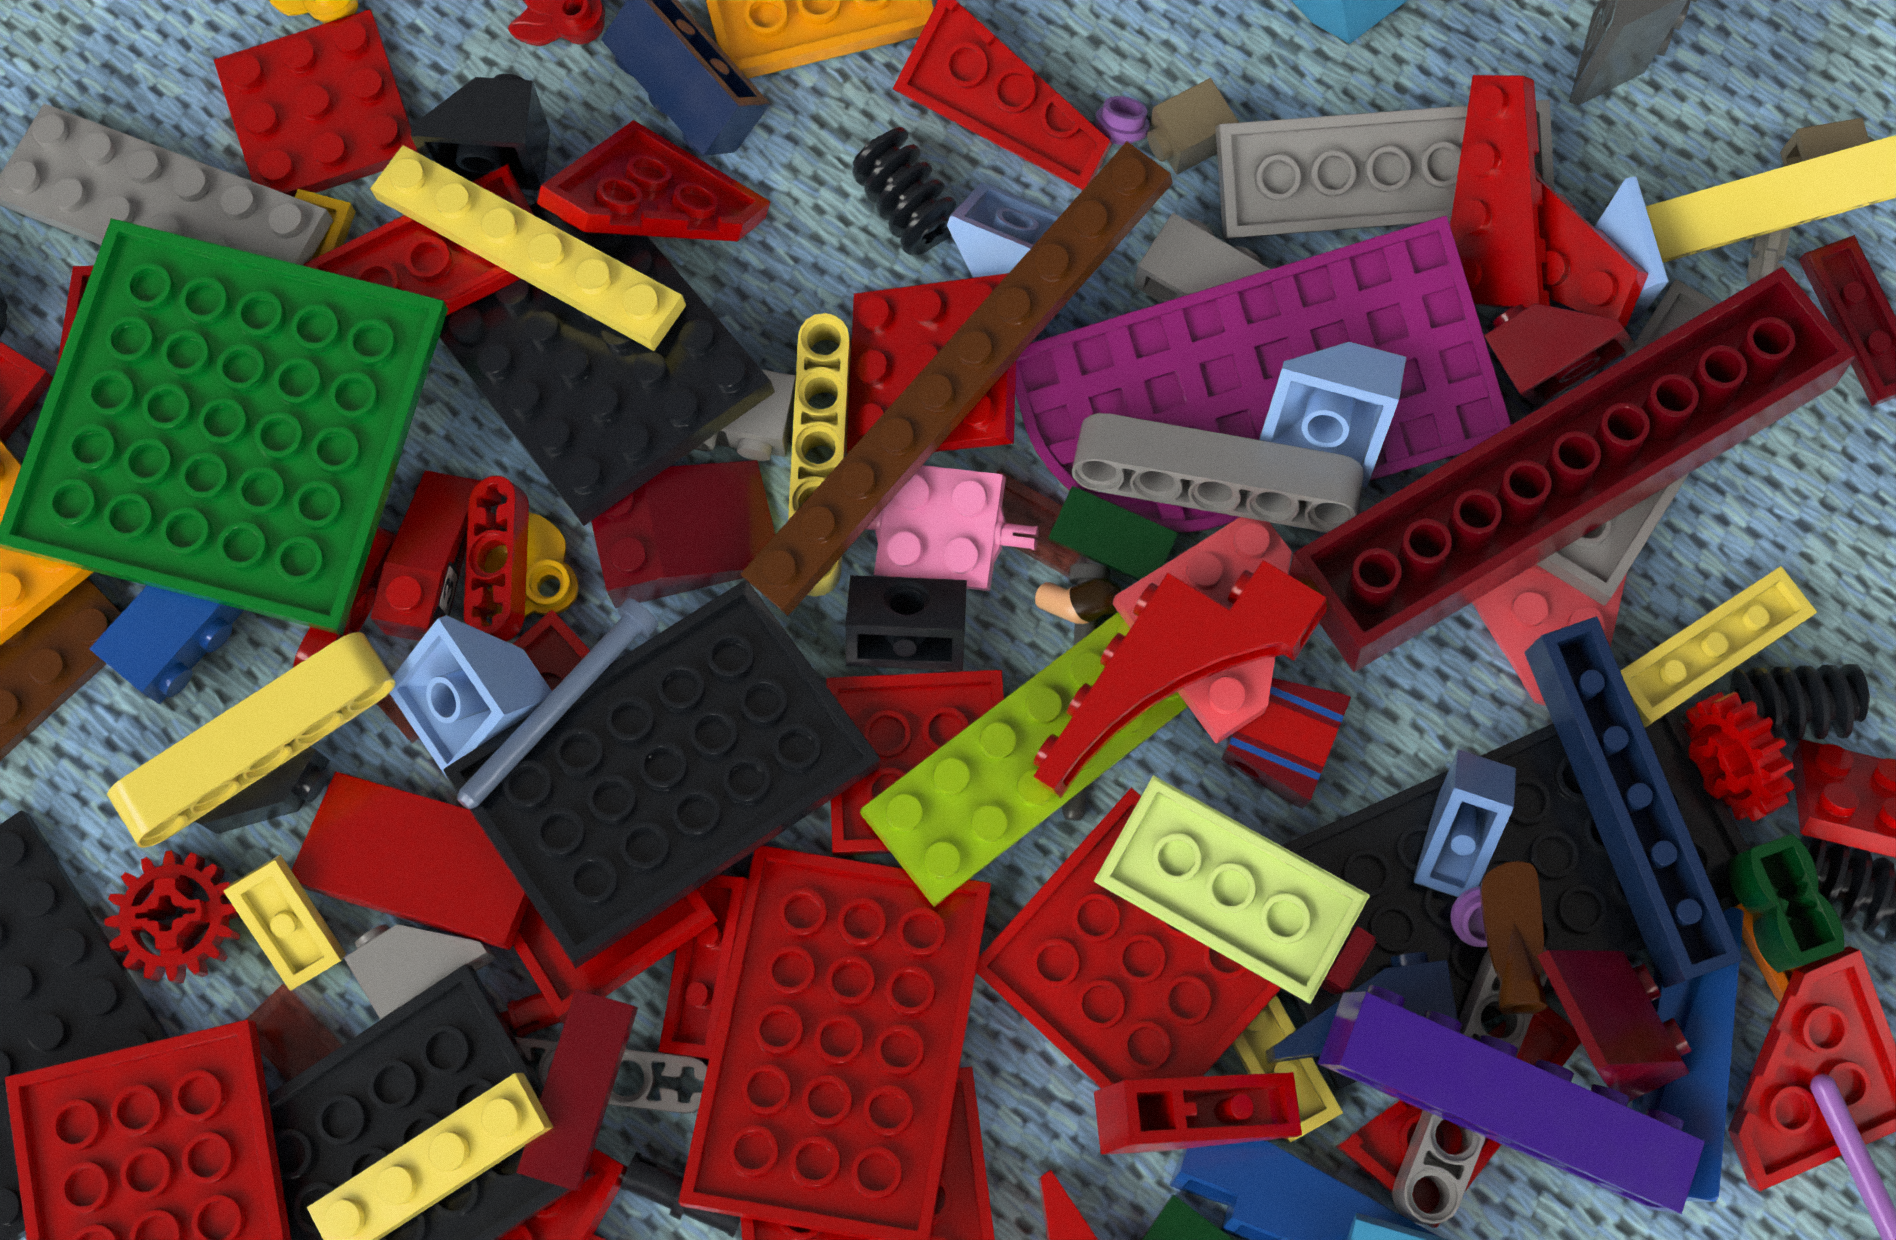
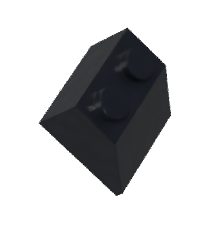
(487, 128)

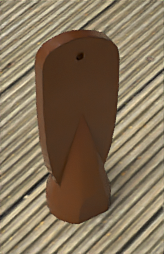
(1515, 935)

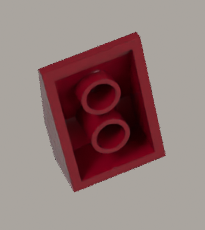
(683, 531)
(1616, 1019)

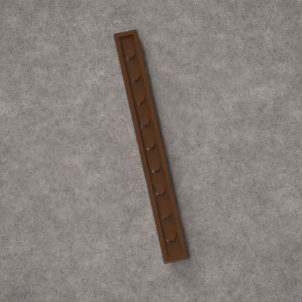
(957, 378)

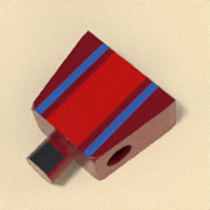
(1289, 741)

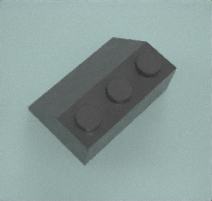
(1623, 42)

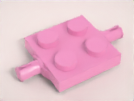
(947, 527)

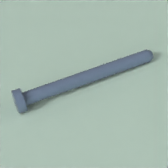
(634, 621)

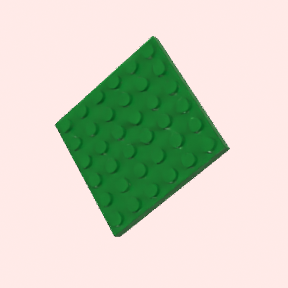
(224, 426)

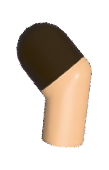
(1079, 603)

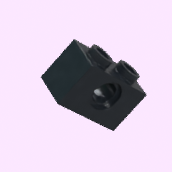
(905, 623)

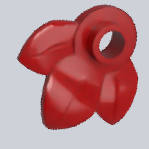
(551, 19)

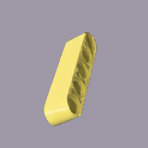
(1775, 200)
(819, 426)
(250, 739)

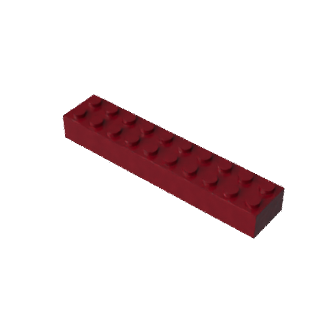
(1570, 467)

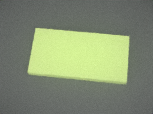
(1232, 889)

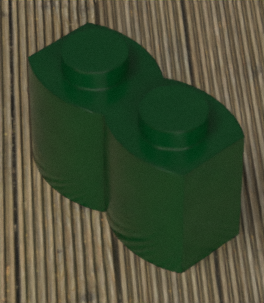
(1789, 914)

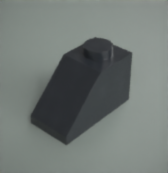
(273, 795)

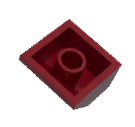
(1554, 348)

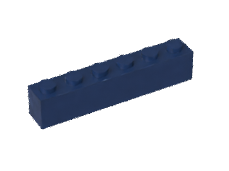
(1631, 803)

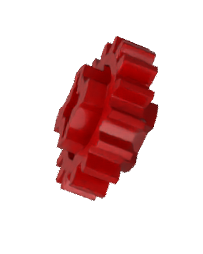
(1738, 755)
(174, 942)

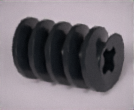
(901, 192)
(1806, 697)
(1856, 883)

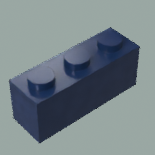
(685, 74)

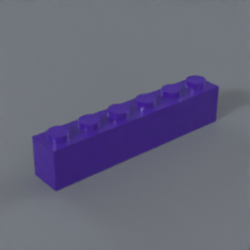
(1511, 1100)

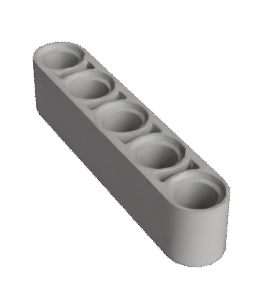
(1217, 472)
(1424, 1155)

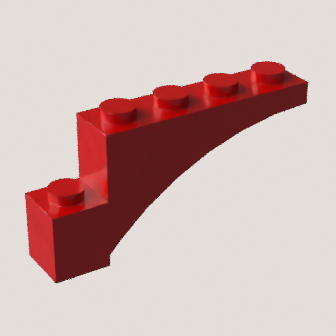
(1172, 645)

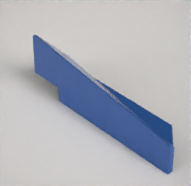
(1706, 1018)
(1275, 1193)

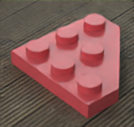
(1212, 567)
(1537, 605)

